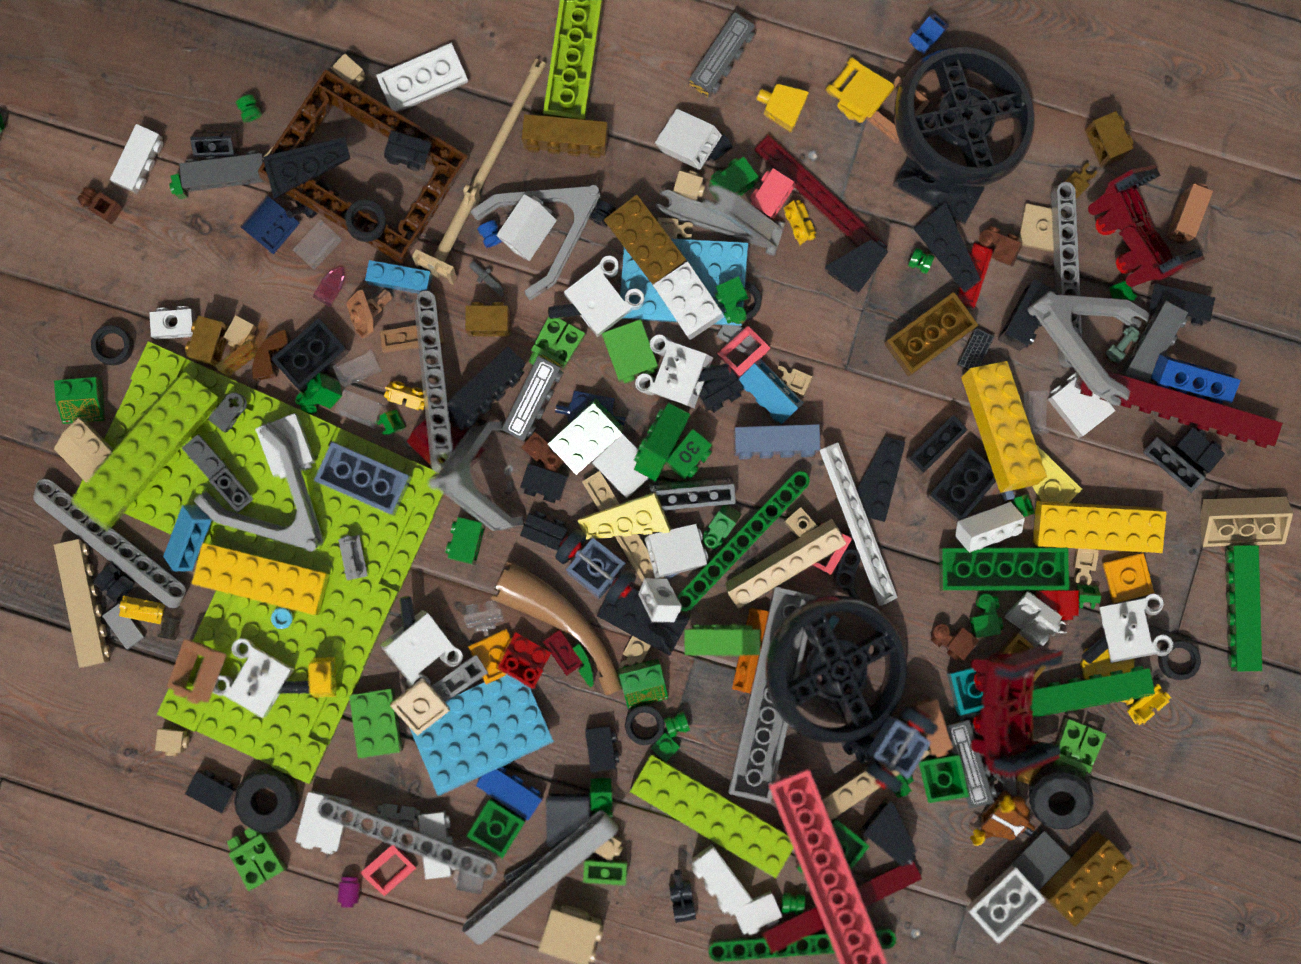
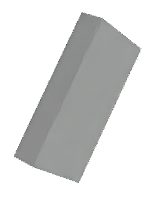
(728, 332)
(123, 627)

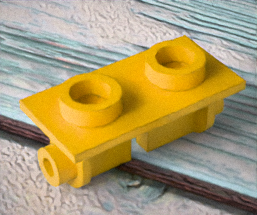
(795, 213)
(397, 391)
(141, 610)
(1142, 709)

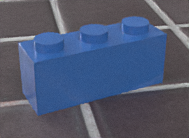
(511, 792)

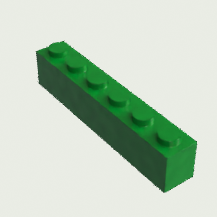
(1244, 607)
(1092, 692)

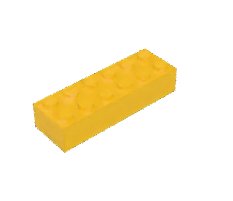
(1003, 426)
(1099, 527)
(260, 579)

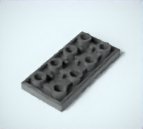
(1039, 861)

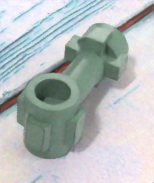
(1116, 353)

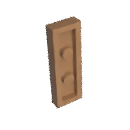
(404, 338)

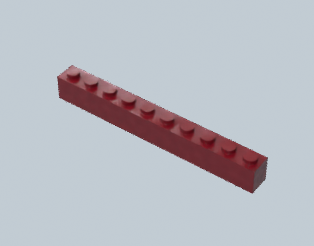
(1193, 409)

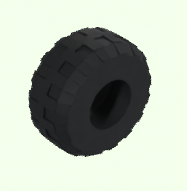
(246, 804)
(1065, 814)

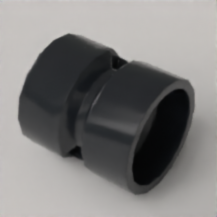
(112, 582)

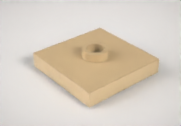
(1037, 227)
(420, 706)

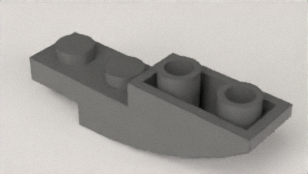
(218, 473)

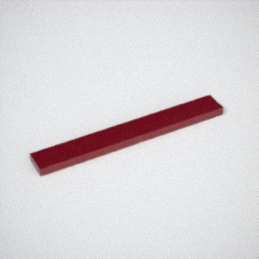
(815, 192)
(869, 893)

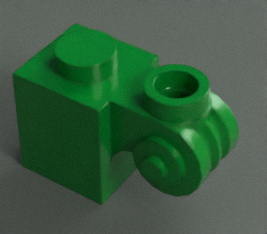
(730, 295)
(320, 391)
(721, 526)
(988, 622)
(601, 795)

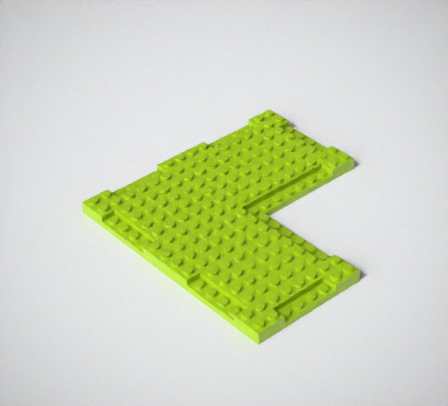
(352, 611)

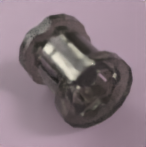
(168, 628)

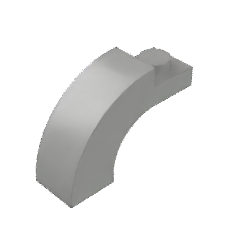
(460, 679)

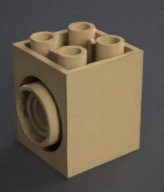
(571, 934)

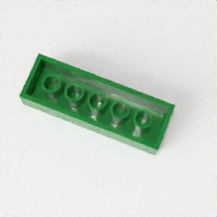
(1003, 569)

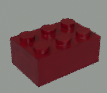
(419, 441)

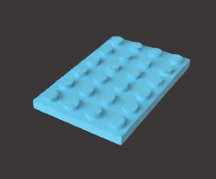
(712, 262)
(482, 733)

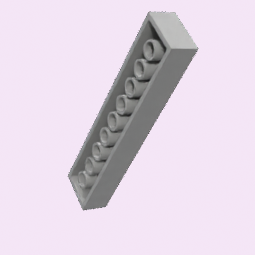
(763, 727)

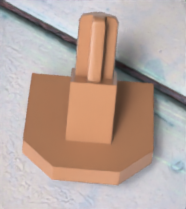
(363, 311)

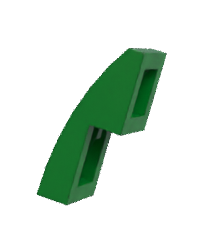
(586, 671)

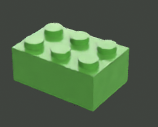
(722, 640)
(375, 723)

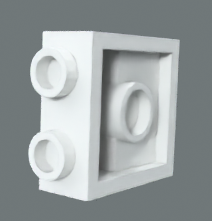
(1034, 619)

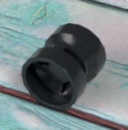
(601, 212)

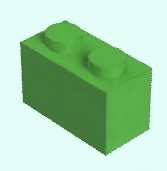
(605, 871)

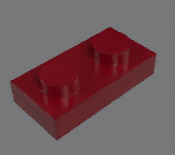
(563, 652)

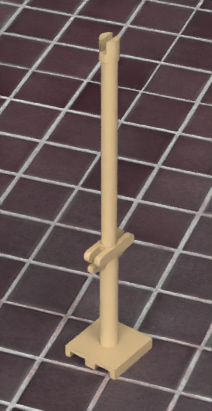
(471, 193)

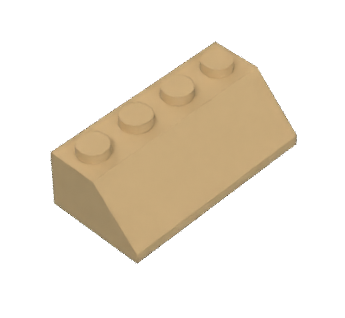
(83, 448)
(1245, 521)

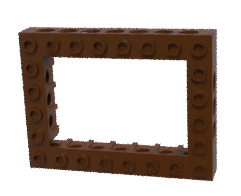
(334, 91)

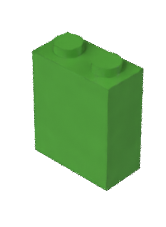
(630, 351)

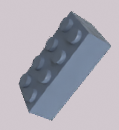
(776, 441)
(363, 478)

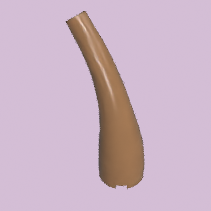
(538, 599)

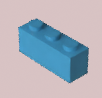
(398, 277)
(770, 391)
(187, 538)

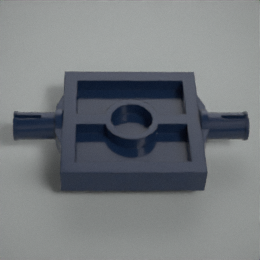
(581, 400)

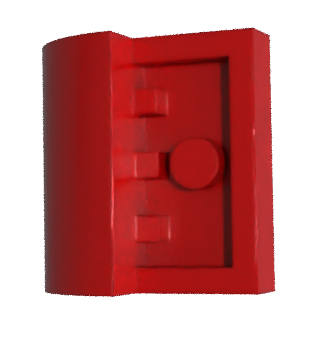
(523, 660)

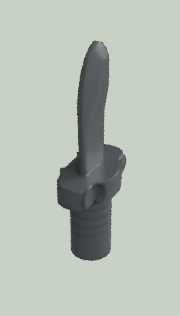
(484, 276)

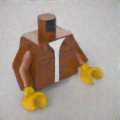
(1004, 819)

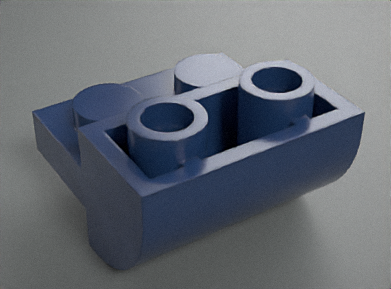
(269, 224)

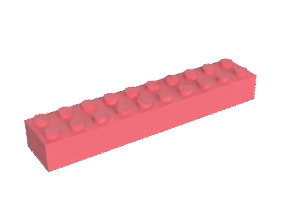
(825, 869)

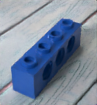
(1168, 367)

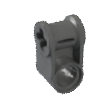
(226, 413)

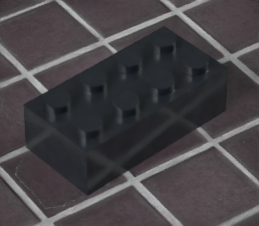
(485, 389)

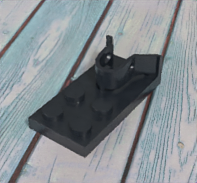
(935, 194)
(633, 618)

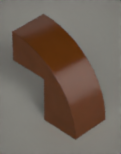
(263, 365)

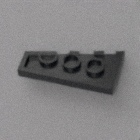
(297, 166)
(946, 243)
(880, 478)

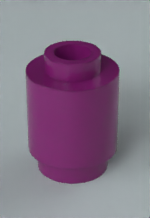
(348, 892)

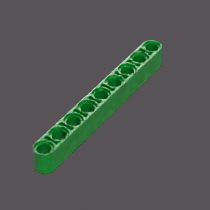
(751, 535)
(790, 950)

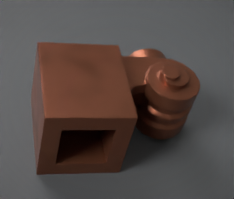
(99, 204)
(1006, 247)
(540, 450)
(957, 645)

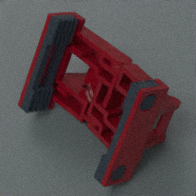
(1129, 214)
(1011, 709)

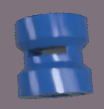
(489, 232)

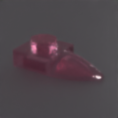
(330, 286)

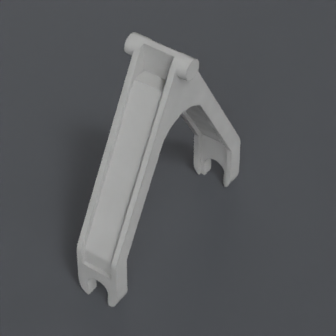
(579, 199)
(729, 217)
(1055, 316)
(456, 481)
(305, 529)

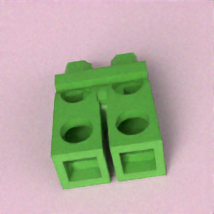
(548, 343)
(1078, 745)
(256, 859)

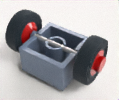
(595, 567)
(900, 747)

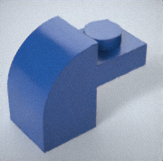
(928, 33)

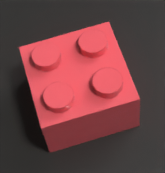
(772, 193)

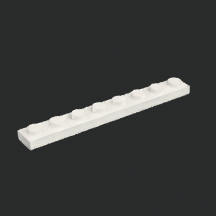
(858, 524)

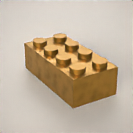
(564, 135)
(645, 240)
(931, 334)
(1086, 879)

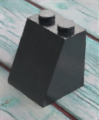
(858, 265)
(565, 815)
(889, 833)

